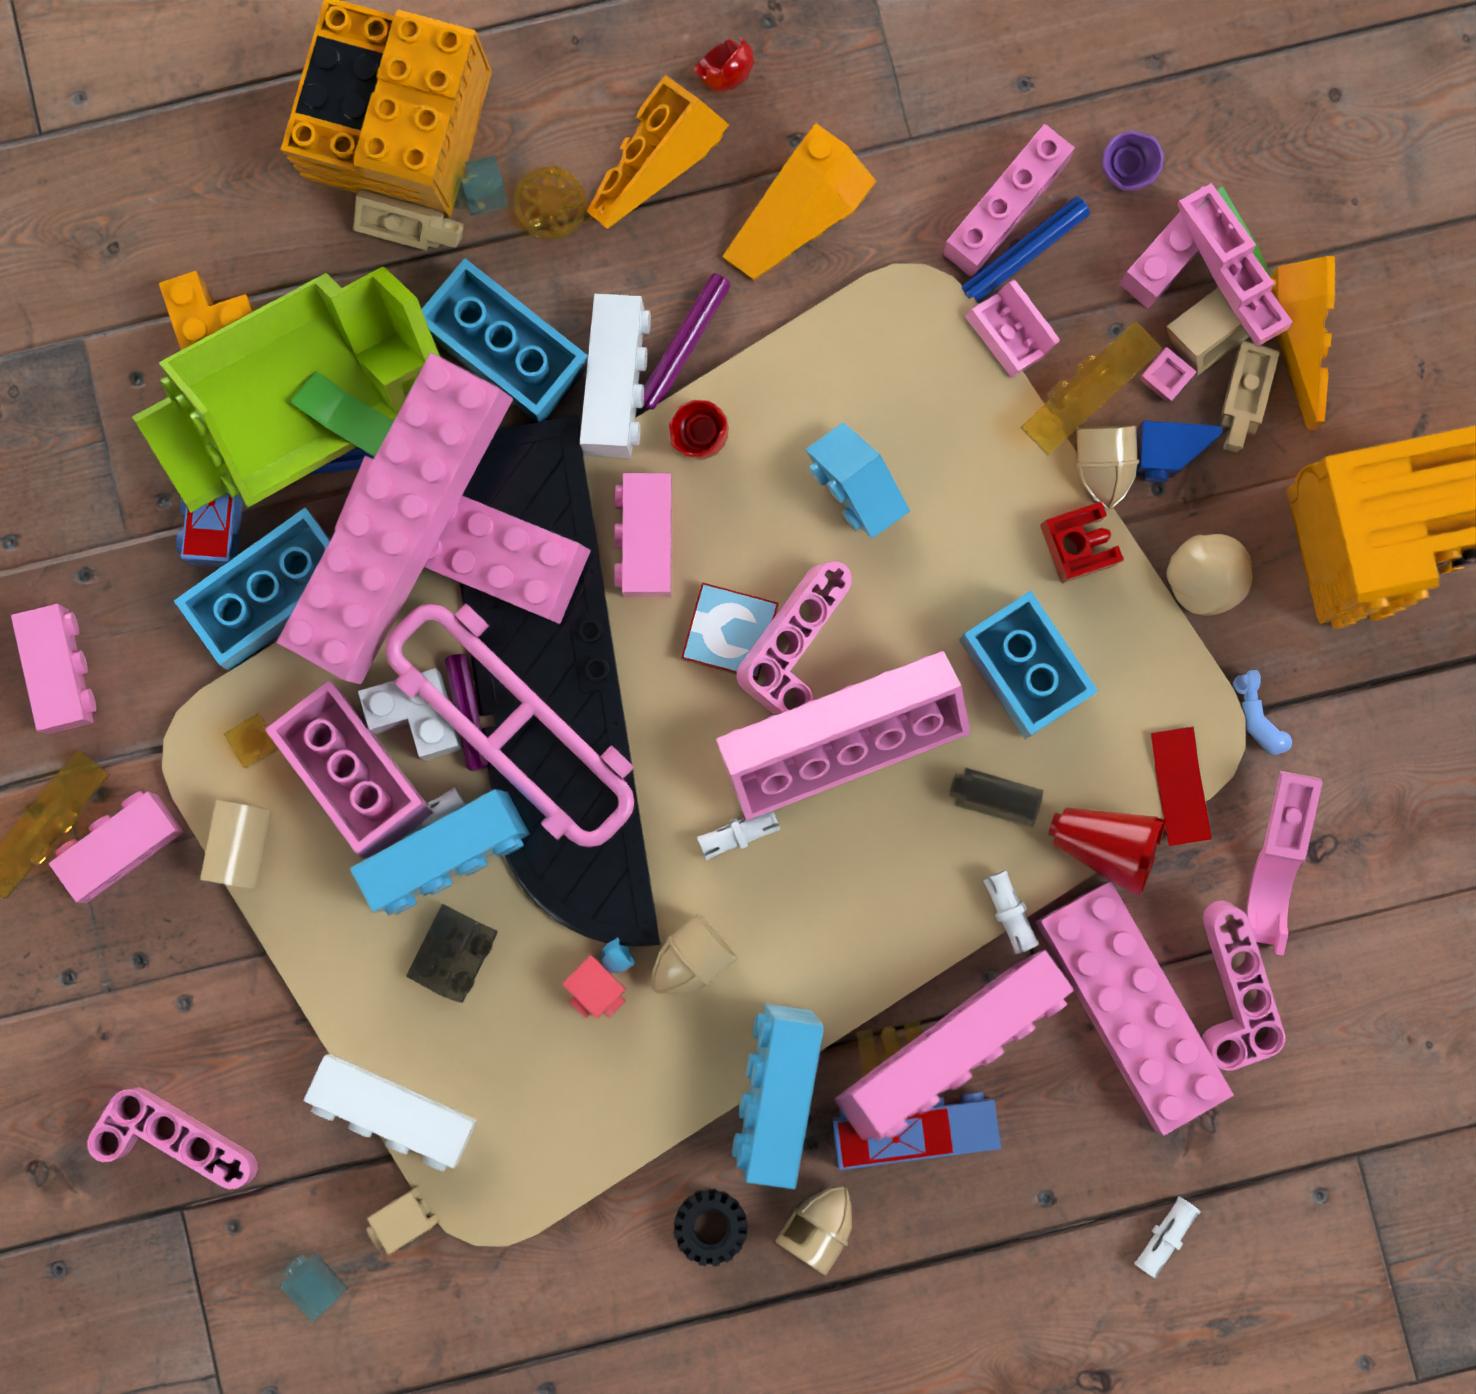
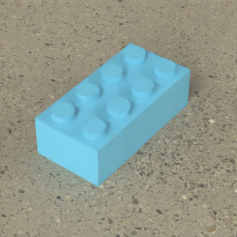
(503, 341)
(256, 591)
(440, 851)
(778, 1095)

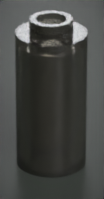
(996, 797)

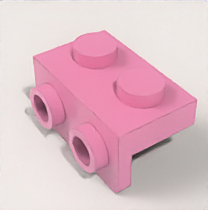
(1013, 329)

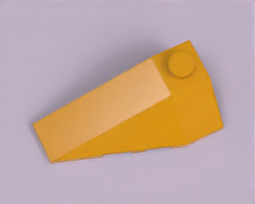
(670, 139)
(809, 195)
(1306, 295)

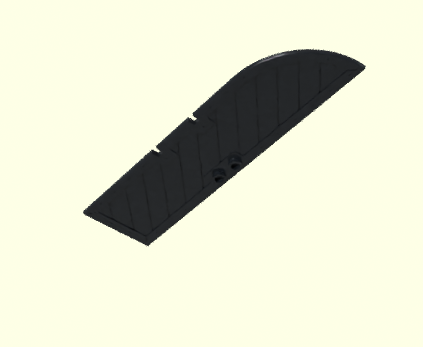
(571, 666)

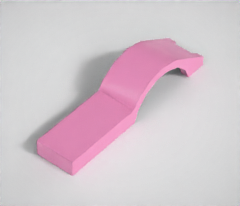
(1281, 857)

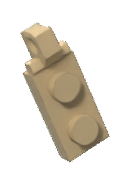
(404, 222)
(1247, 393)

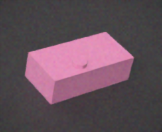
(349, 771)

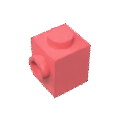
(594, 989)

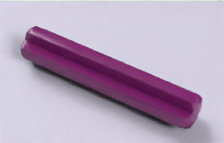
(465, 702)

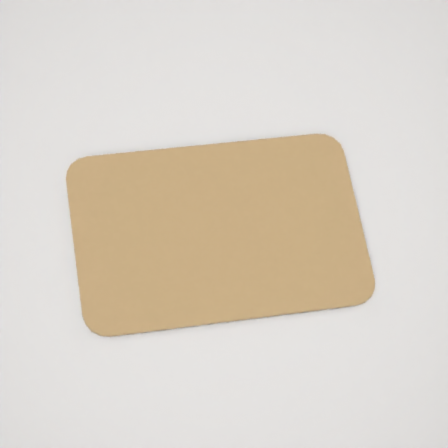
(860, 884)

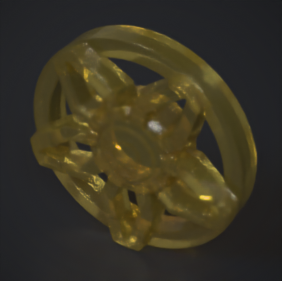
(550, 203)

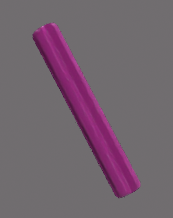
(685, 340)

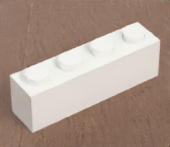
(613, 376)
(390, 1111)

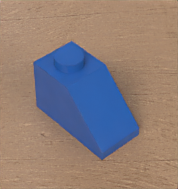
(1170, 447)

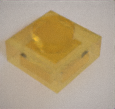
(251, 740)

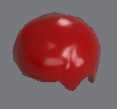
(726, 65)
(699, 429)

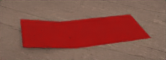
(1180, 786)

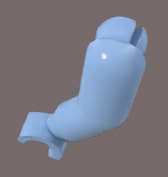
(1257, 724)

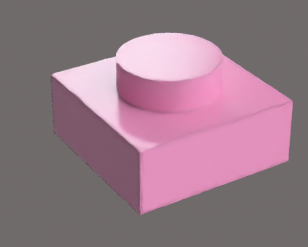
(1167, 375)

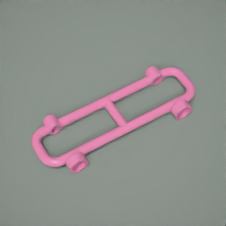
(466, 628)

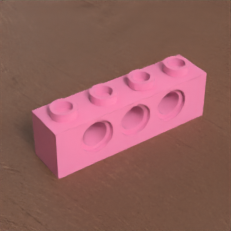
(1008, 201)

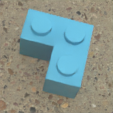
(858, 479)

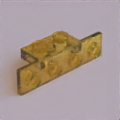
(1091, 388)
(47, 819)

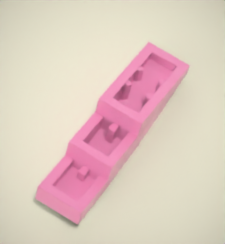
(1232, 264)

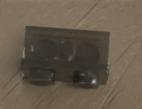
(452, 954)

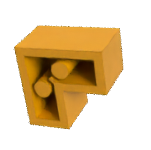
(193, 310)

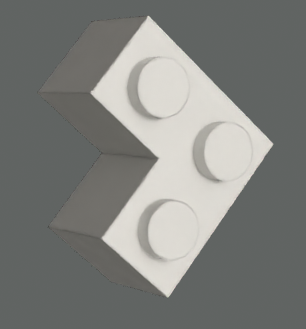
(390, 708)

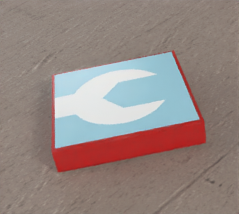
(726, 628)

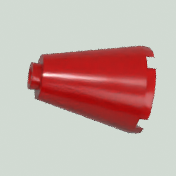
(1110, 843)

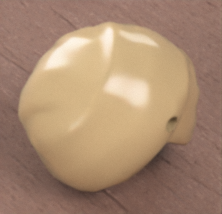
(1210, 574)

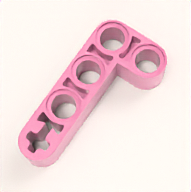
(799, 635)
(1236, 983)
(178, 1146)

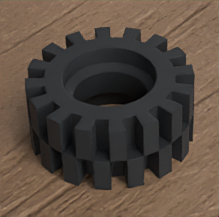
(716, 1252)

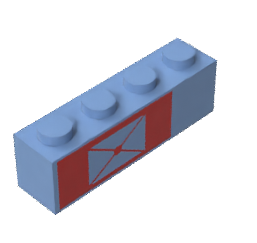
(210, 532)
(939, 1132)

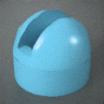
(616, 957)

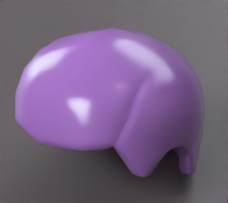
(1132, 160)

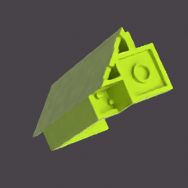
(231, 392)

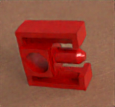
(1071, 527)

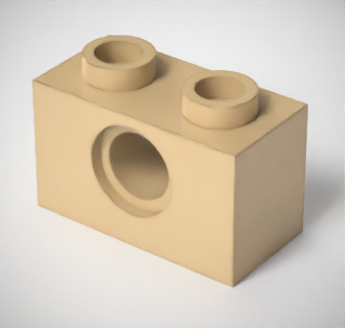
(400, 1221)

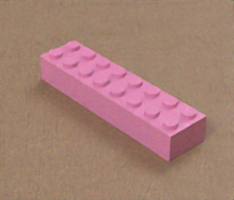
(395, 519)

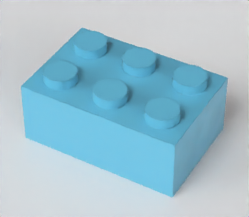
(1028, 664)

